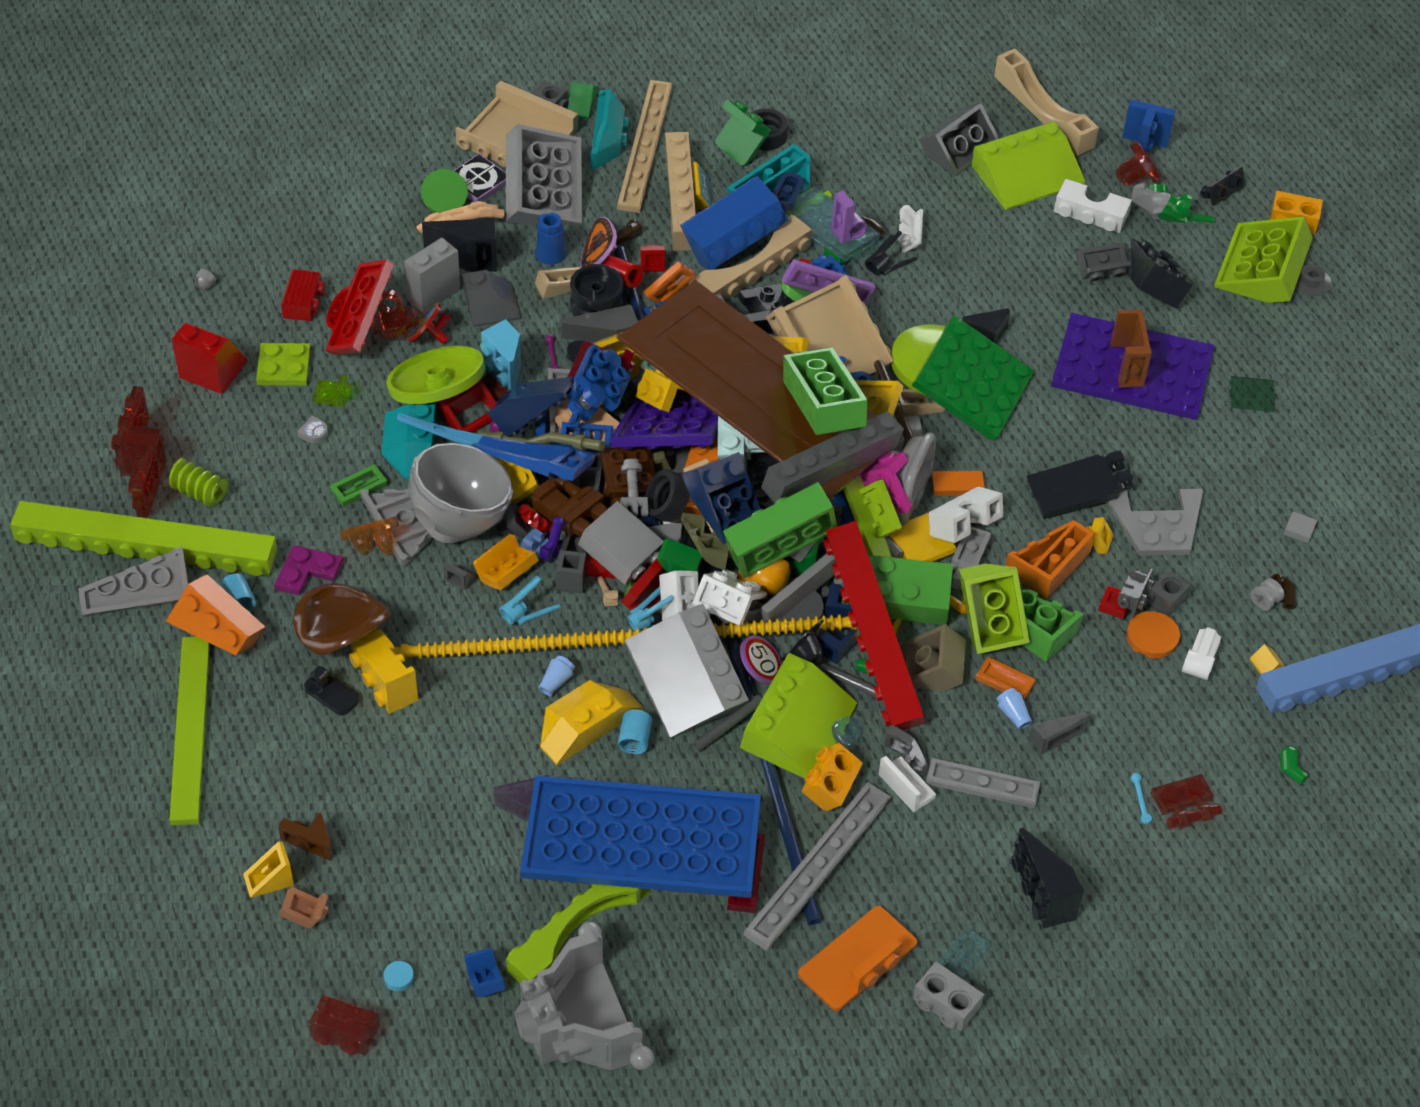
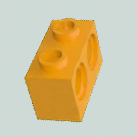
(1292, 205)
(831, 776)

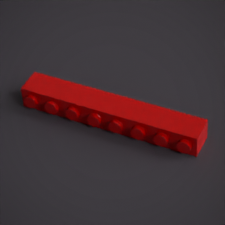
(875, 627)

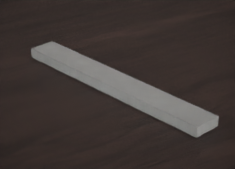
(816, 867)

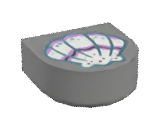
(313, 430)

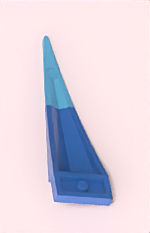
(541, 458)

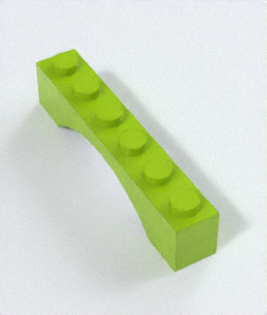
(544, 944)

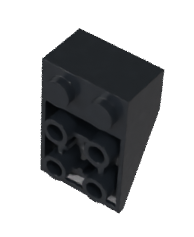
(472, 238)
(1158, 274)
(1046, 880)

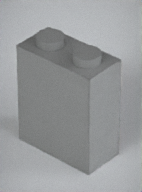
(432, 275)
(621, 543)

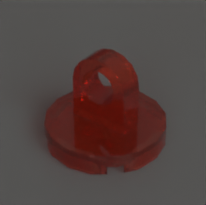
(1138, 165)
(394, 320)

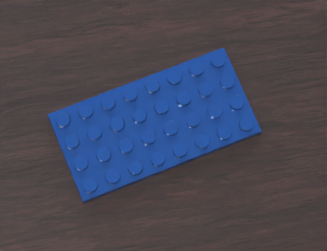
(641, 836)

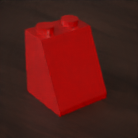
(206, 358)

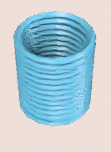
(239, 589)
(636, 726)

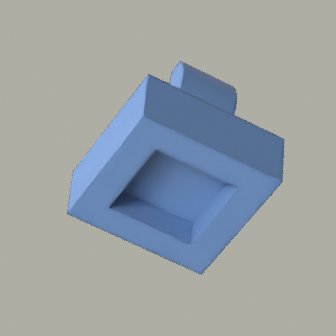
(533, 541)

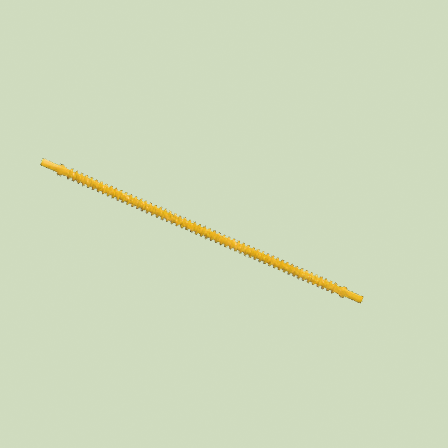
(607, 638)

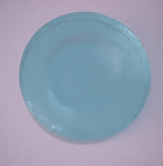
(845, 731)

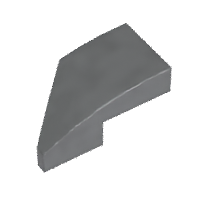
(906, 745)

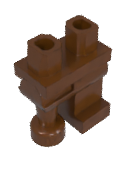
(576, 511)

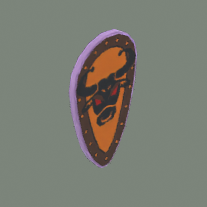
(599, 242)

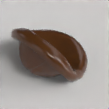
(336, 617)

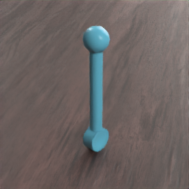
(1145, 817)

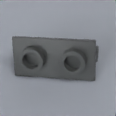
(1134, 591)

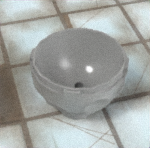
(458, 491)

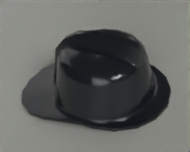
(808, 646)

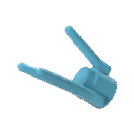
(515, 609)
(643, 617)

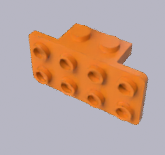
(857, 958)

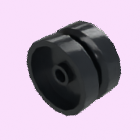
(595, 289)

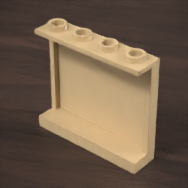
(512, 107)
(835, 320)

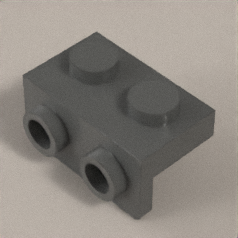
(1102, 261)

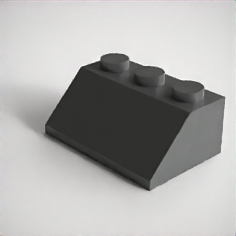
(954, 140)

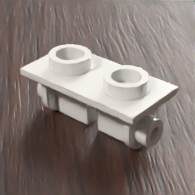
(910, 227)

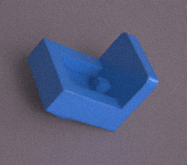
(483, 973)

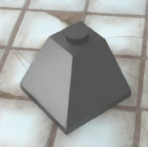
(489, 298)

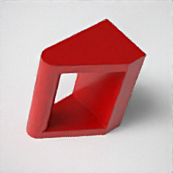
(454, 405)

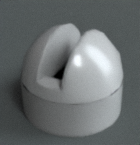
(204, 279)

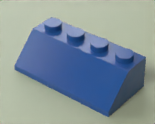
(733, 223)

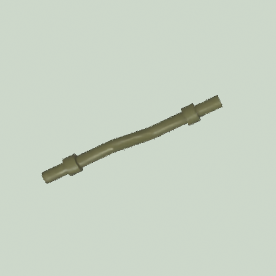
(578, 441)

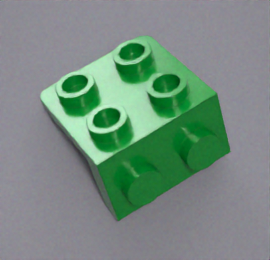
(742, 133)

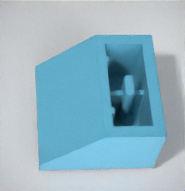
(502, 353)

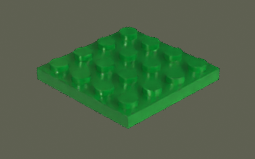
(973, 378)

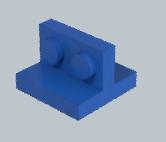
(1148, 124)

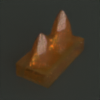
(380, 530)

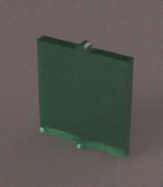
(1252, 394)

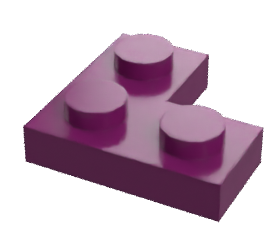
(304, 563)

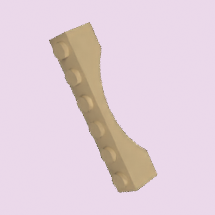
(1018, 77)
(680, 185)
(784, 244)

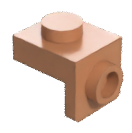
(304, 908)

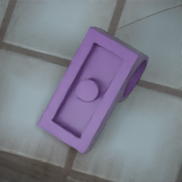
(846, 222)

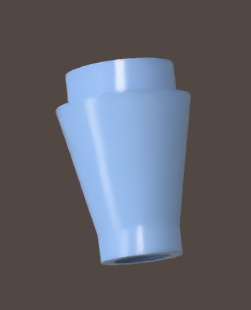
(556, 675)
(1014, 707)

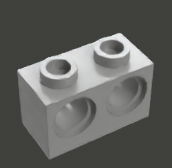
(952, 992)

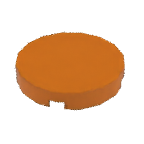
(1153, 634)

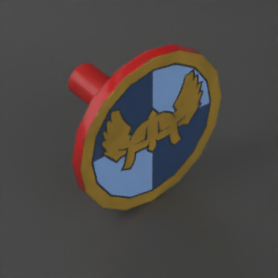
(433, 329)

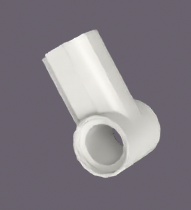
(1201, 657)

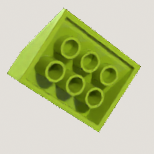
(1027, 165)
(1265, 259)
(796, 717)

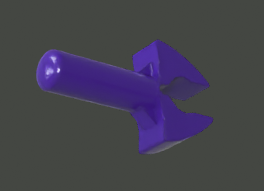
(553, 546)

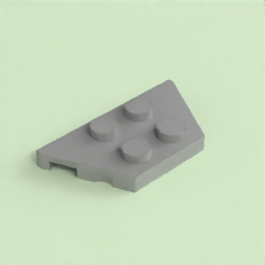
(410, 534)

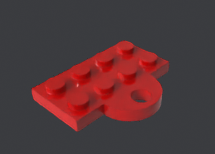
(355, 307)

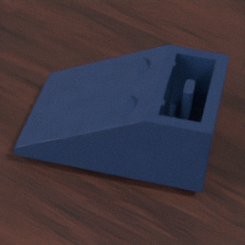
(528, 402)
(722, 492)

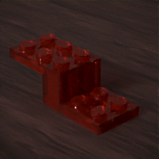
(139, 452)

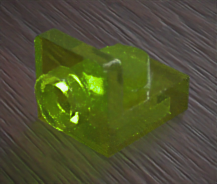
(333, 392)

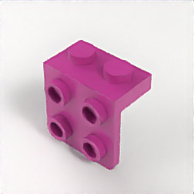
(886, 468)

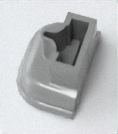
(917, 470)

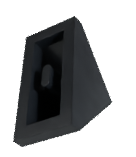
(989, 324)

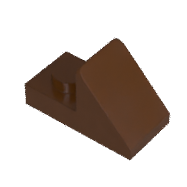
(311, 839)

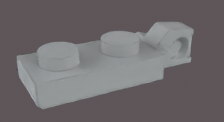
(969, 553)

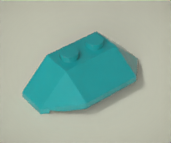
(608, 129)
(788, 161)
(405, 442)

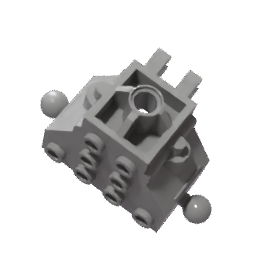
(575, 1011)

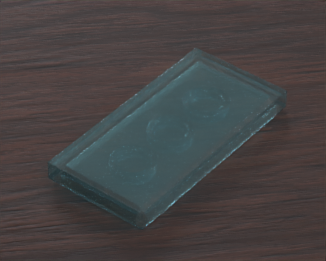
(816, 212)

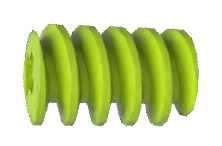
(197, 483)

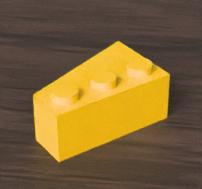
(384, 671)

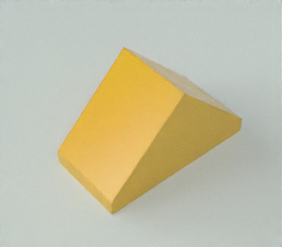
(269, 872)

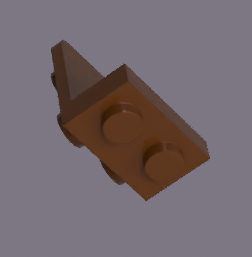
(616, 481)

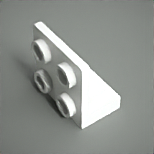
(727, 595)

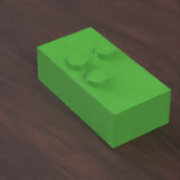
(825, 391)
(780, 529)
(914, 588)

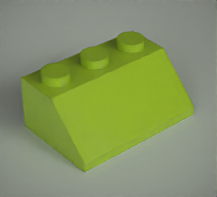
(993, 607)

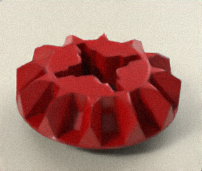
(535, 518)

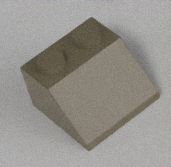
(936, 659)

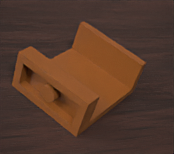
(1132, 334)

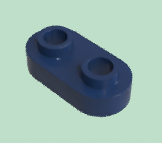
(788, 190)

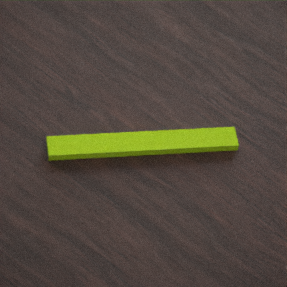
(190, 732)

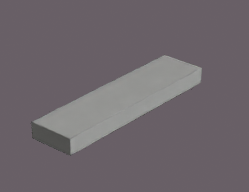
(798, 589)
(983, 782)

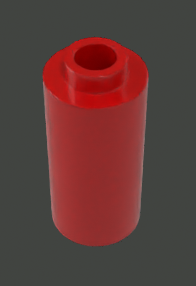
(631, 273)

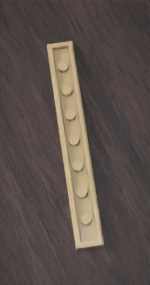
(644, 146)

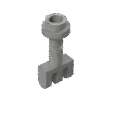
(631, 468)

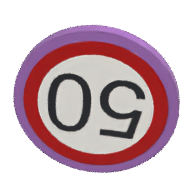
(760, 659)

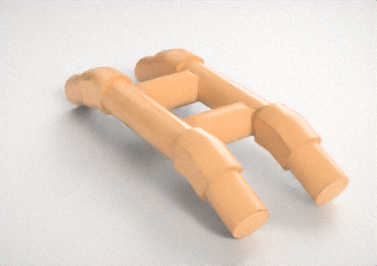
(473, 211)

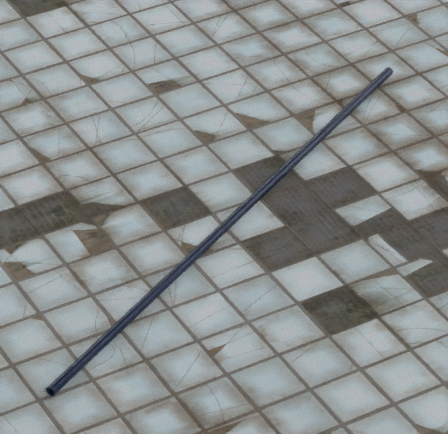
(770, 770)

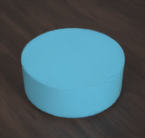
(398, 976)

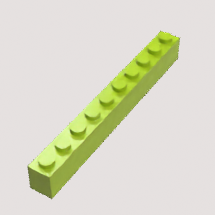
(143, 537)

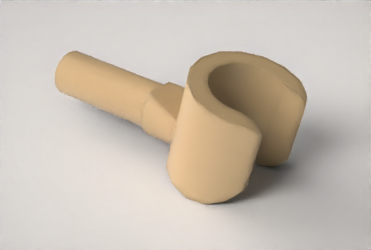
(610, 597)

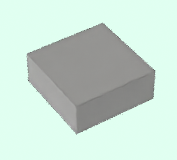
(1300, 527)

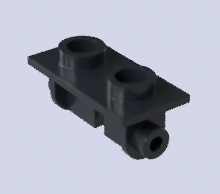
(1224, 186)

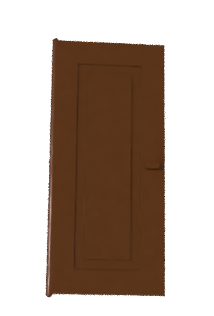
(731, 371)

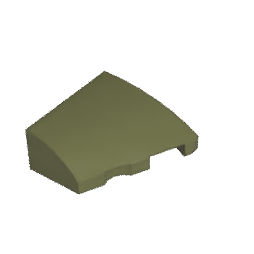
(707, 544)

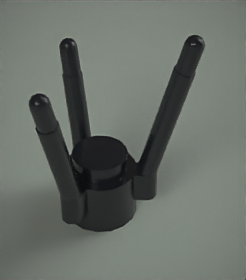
(879, 260)

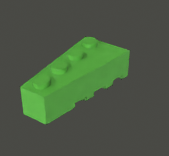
(1048, 625)

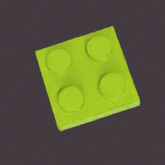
(283, 364)

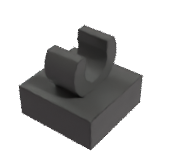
(514, 522)

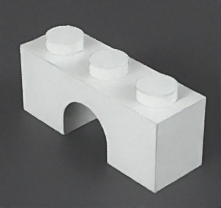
(1108, 214)
(953, 518)

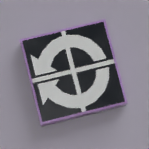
(481, 177)

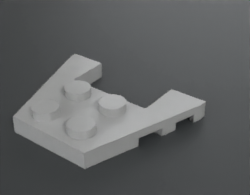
(1159, 531)

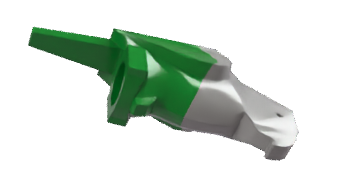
(1167, 206)

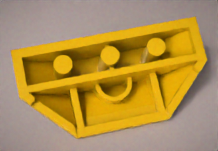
(583, 718)

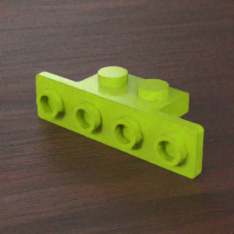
(873, 514)

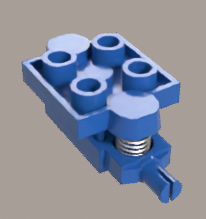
(597, 383)

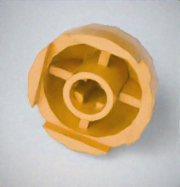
(772, 578)

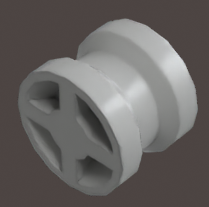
(1267, 594)

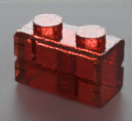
(343, 1025)

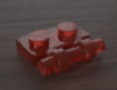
(1182, 795)

